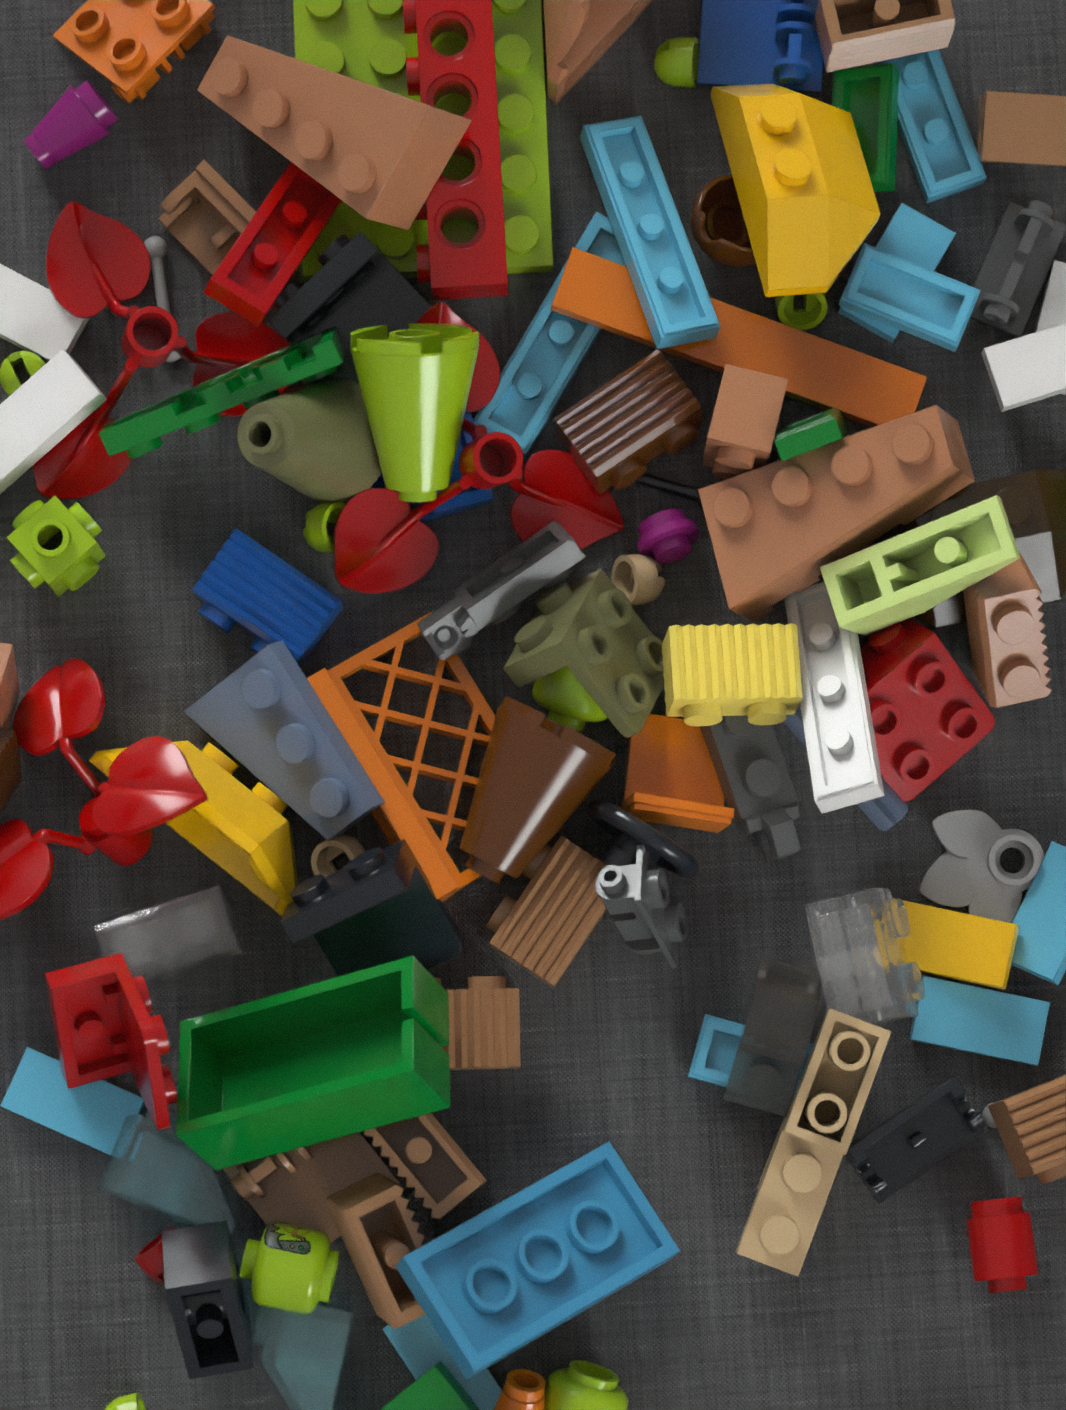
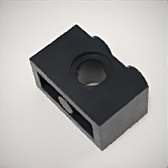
(207, 1299)

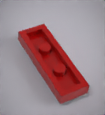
(273, 245)

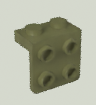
(600, 641)

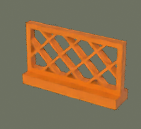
(400, 814)

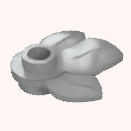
(972, 869)

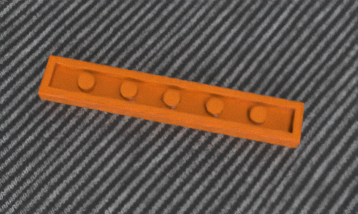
(816, 368)

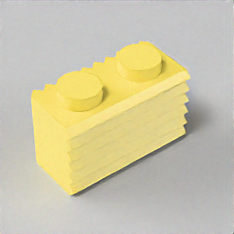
(731, 672)

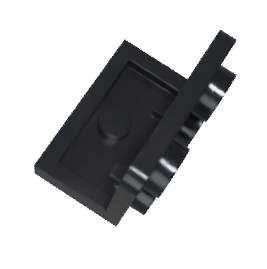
(349, 292)
(373, 913)

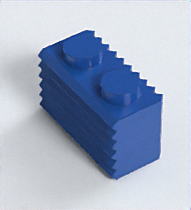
(265, 598)

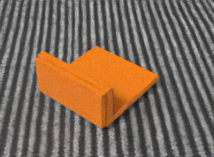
(673, 777)

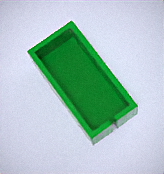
(314, 1064)

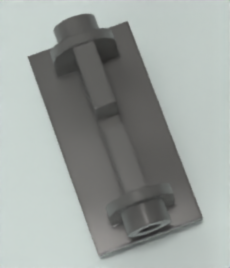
(1016, 266)
(643, 907)

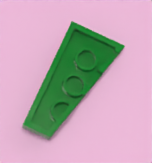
(245, 385)

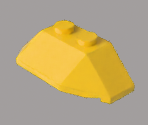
(796, 184)
(235, 825)

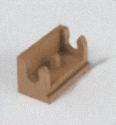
(1022, 128)
(205, 216)

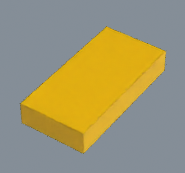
(960, 945)

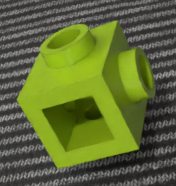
(72, 561)

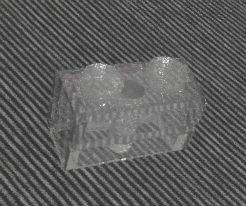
(173, 935)
(864, 956)

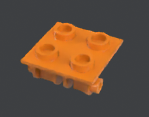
(134, 38)

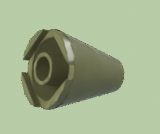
(314, 440)

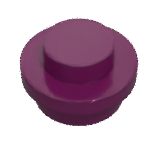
(667, 536)

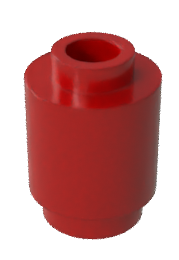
(1001, 1244)

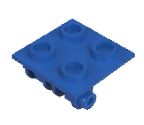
(760, 44)

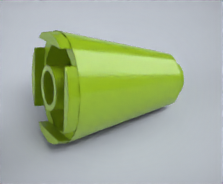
(415, 400)

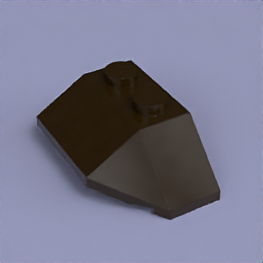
(1038, 522)

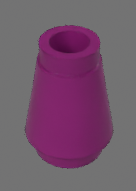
(71, 125)

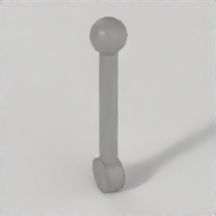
(157, 250)

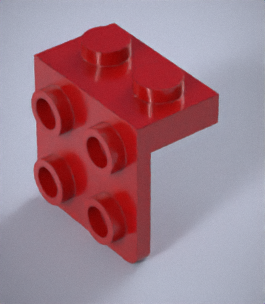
(919, 706)
(108, 1031)

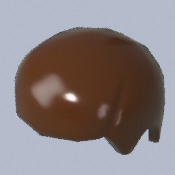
(720, 224)

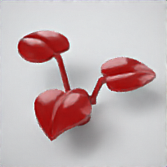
(98, 265)
(387, 548)
(144, 789)

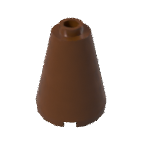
(527, 788)

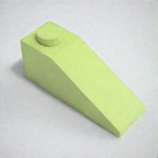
(919, 567)

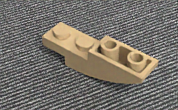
(812, 1141)

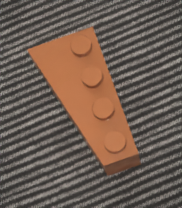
(349, 136)
(825, 504)

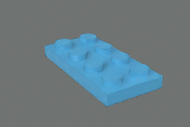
(537, 1259)

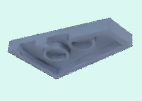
(288, 740)

